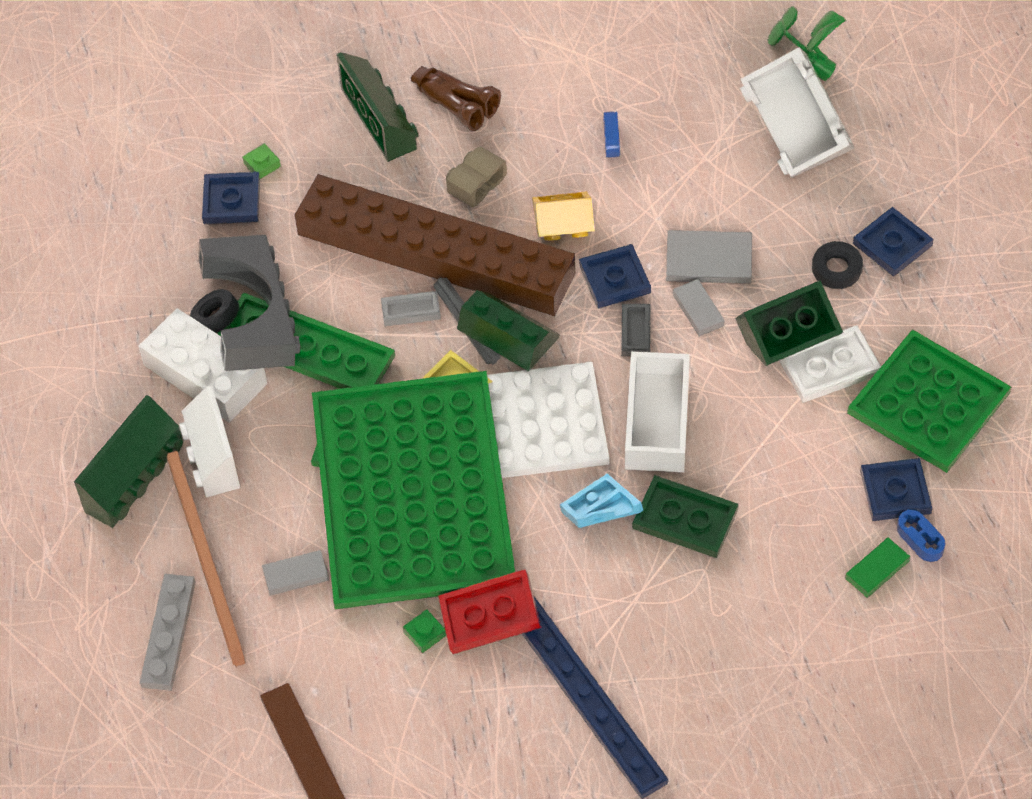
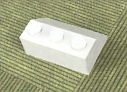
(209, 445)

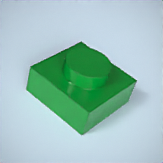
(424, 631)

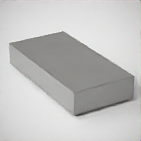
(698, 307)
(410, 308)
(295, 572)

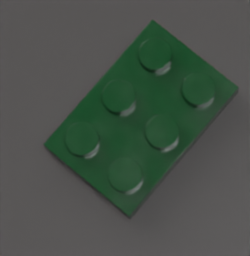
(685, 516)

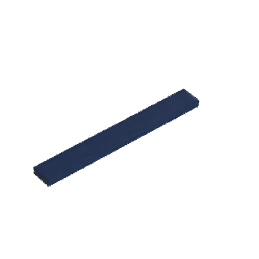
(595, 707)

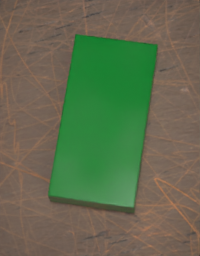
(877, 567)

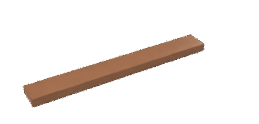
(206, 560)

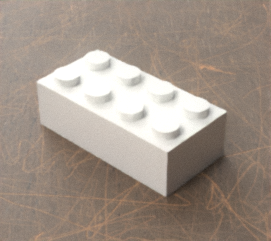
(191, 360)
(657, 412)

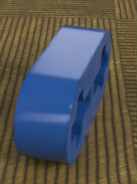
(611, 134)
(918, 537)

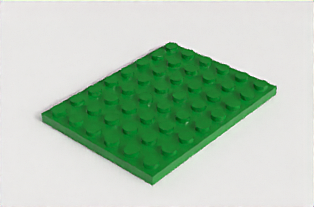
(411, 489)

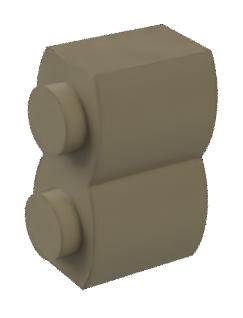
(476, 176)

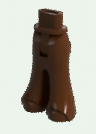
(463, 100)

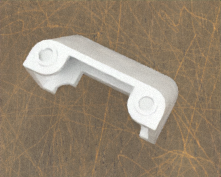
(797, 112)

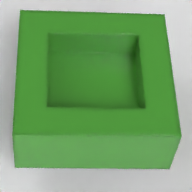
(261, 160)

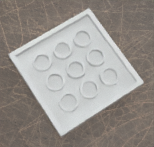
(548, 420)

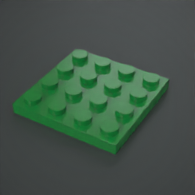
(929, 400)

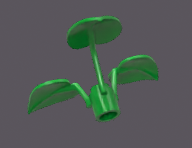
(827, 24)

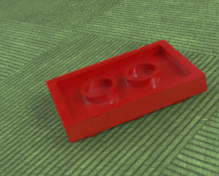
(489, 611)

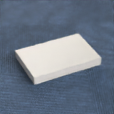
(831, 365)

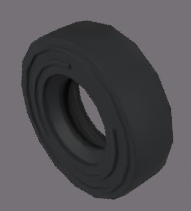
(840, 250)
(223, 317)

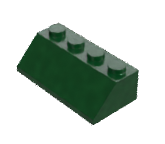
(376, 106)
(128, 462)

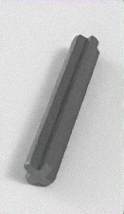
(454, 303)

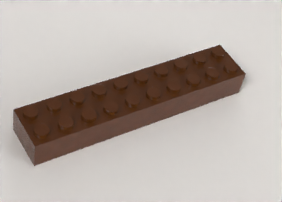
(436, 244)

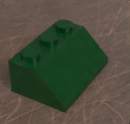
(789, 324)
(505, 329)

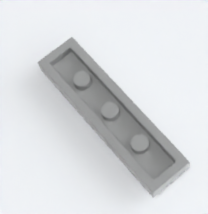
(167, 632)

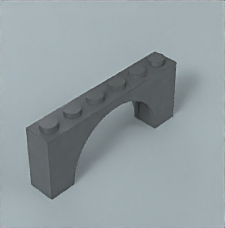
(271, 337)

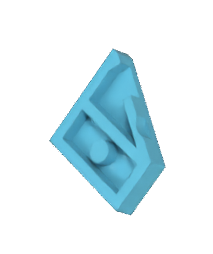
(600, 503)

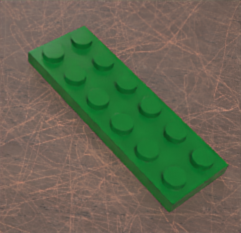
(325, 350)

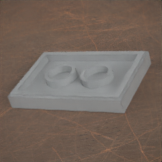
(709, 256)

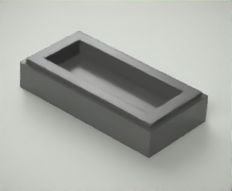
(635, 328)

